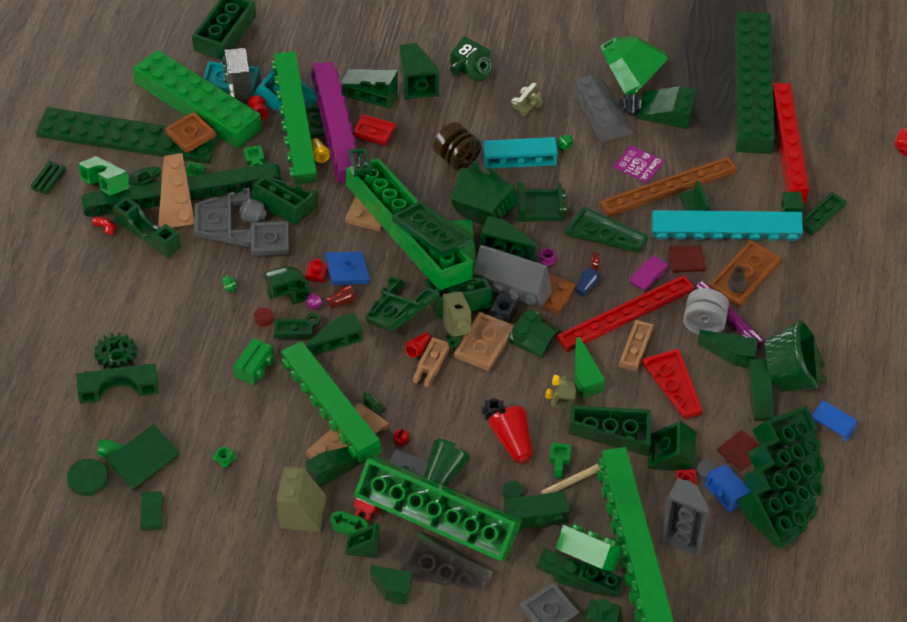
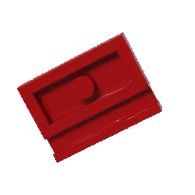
(374, 130)

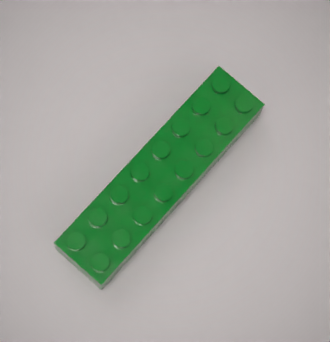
(192, 93)
(438, 508)

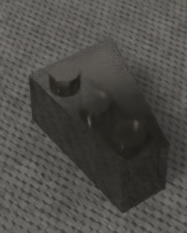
(237, 74)

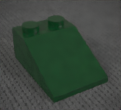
(668, 106)
(508, 239)

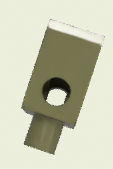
(455, 320)

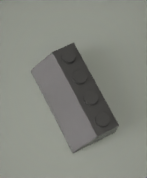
(601, 108)
(513, 276)
(685, 518)

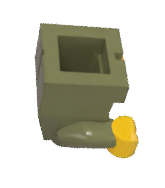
(564, 393)

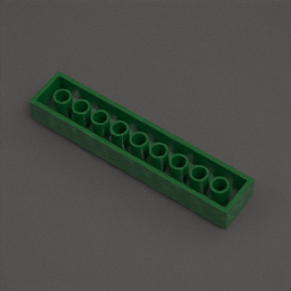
(753, 83)

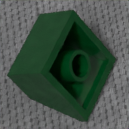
(672, 448)

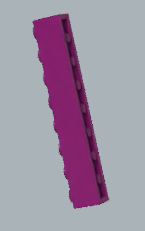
(333, 116)

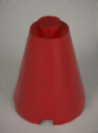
(513, 433)

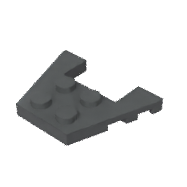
(213, 219)

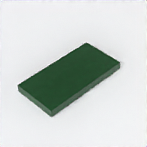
(431, 229)

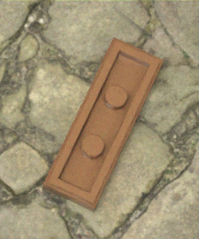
(636, 345)

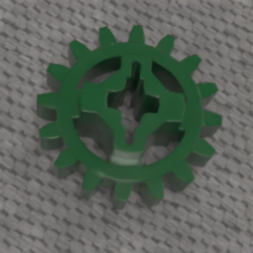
(115, 351)

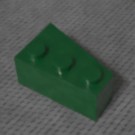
(371, 86)
(285, 200)

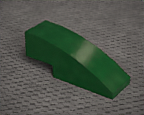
(760, 390)

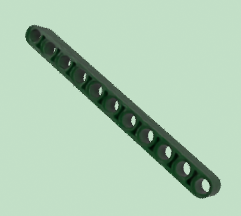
(200, 187)

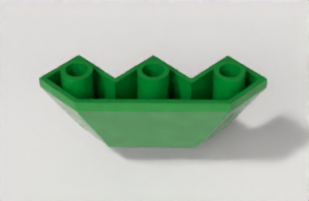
(633, 61)

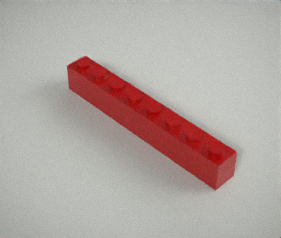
(789, 140)

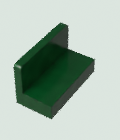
(695, 199)

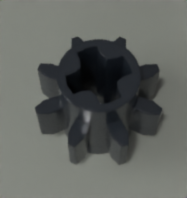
(630, 103)
(492, 407)

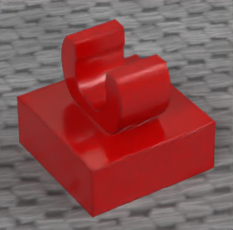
(316, 271)
(365, 507)

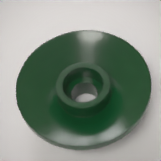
(144, 175)

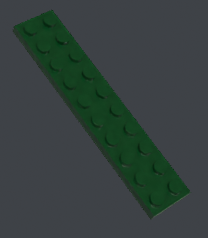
(117, 134)

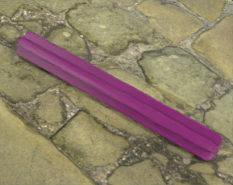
(737, 321)

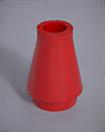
(417, 345)

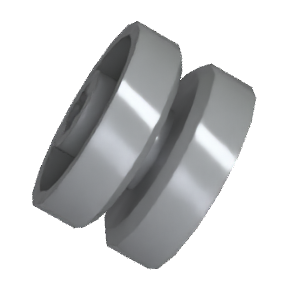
(706, 311)

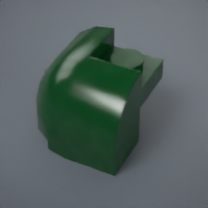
(287, 281)

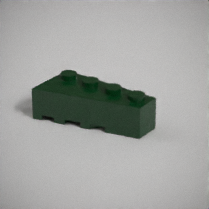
(613, 426)

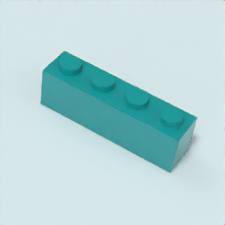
(520, 152)

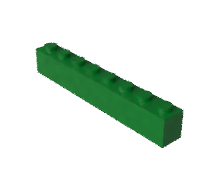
(295, 118)
(330, 402)

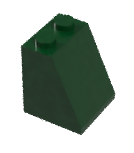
(417, 73)

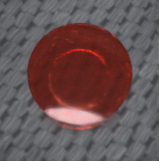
(594, 260)
(263, 317)

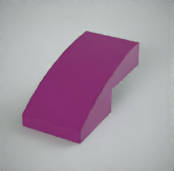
(648, 272)

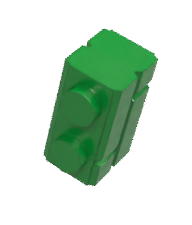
(253, 361)

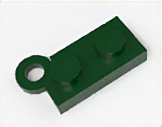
(295, 327)

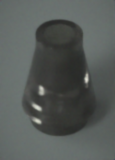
(737, 280)

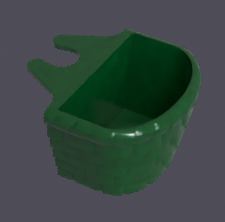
(482, 194)
(794, 358)

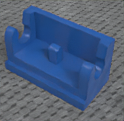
(835, 420)
(726, 487)

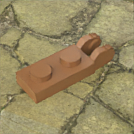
(431, 361)

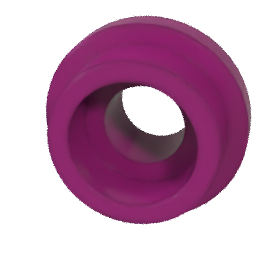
(547, 257)

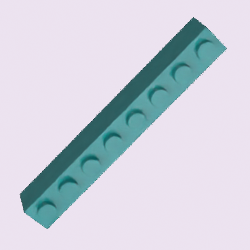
(726, 224)

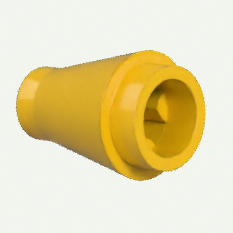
(320, 151)

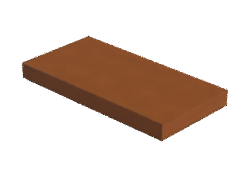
(758, 265)

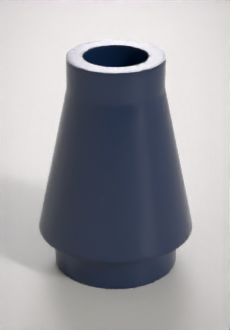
(587, 281)

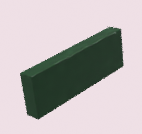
(822, 213)

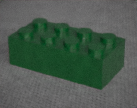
(223, 27)

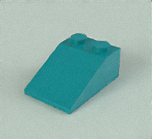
(268, 91)

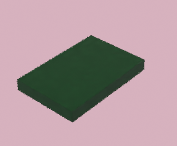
(142, 457)

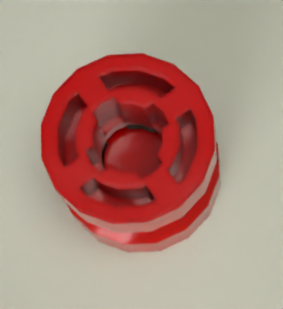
(258, 104)

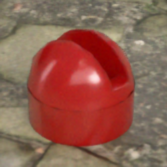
(404, 439)

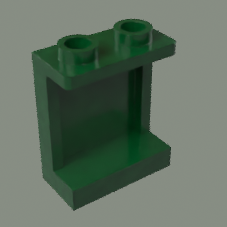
(540, 204)

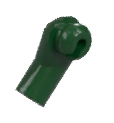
(453, 341)

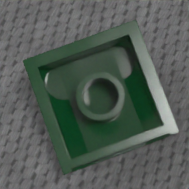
(533, 333)

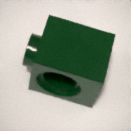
(792, 202)

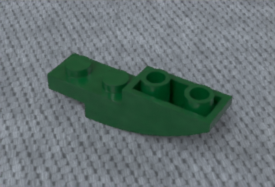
(579, 576)

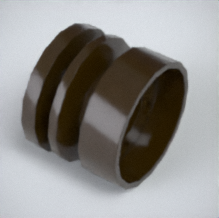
(457, 146)

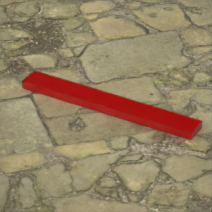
(626, 312)

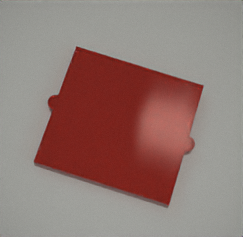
(687, 258)
(736, 449)

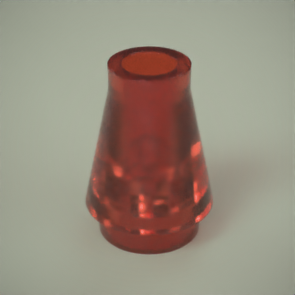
(341, 297)

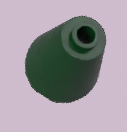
(445, 462)

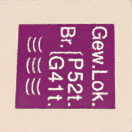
(638, 164)

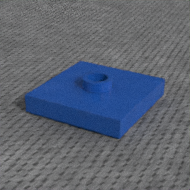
(347, 268)

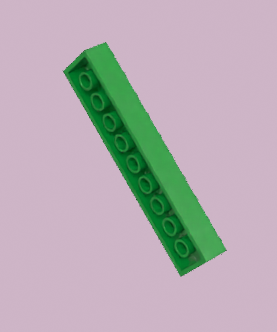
(385, 197)
(633, 535)

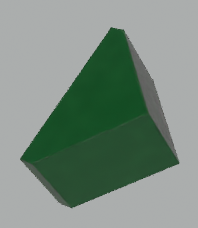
(364, 542)

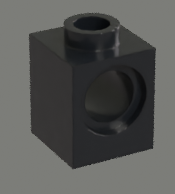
(504, 307)

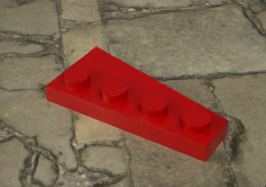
(673, 379)

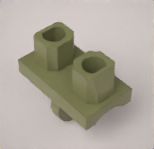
(529, 98)

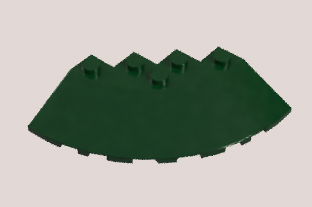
(784, 477)

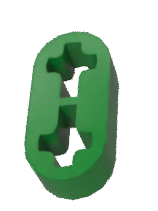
(349, 523)

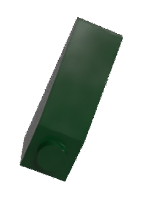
(337, 334)
(729, 347)
(330, 465)

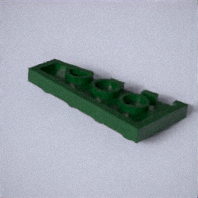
(601, 229)

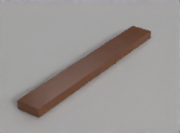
(667, 186)

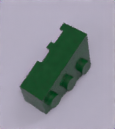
(476, 292)

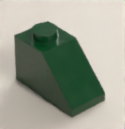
(392, 583)

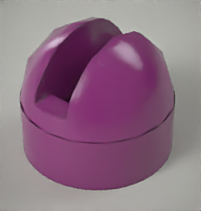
(313, 301)

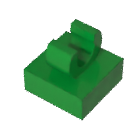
(195, 169)

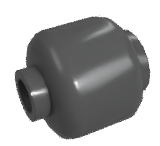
(252, 211)

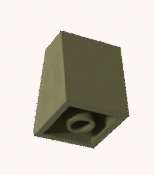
(300, 501)

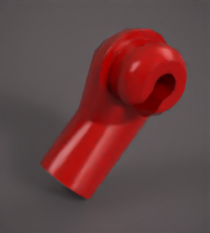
(104, 222)

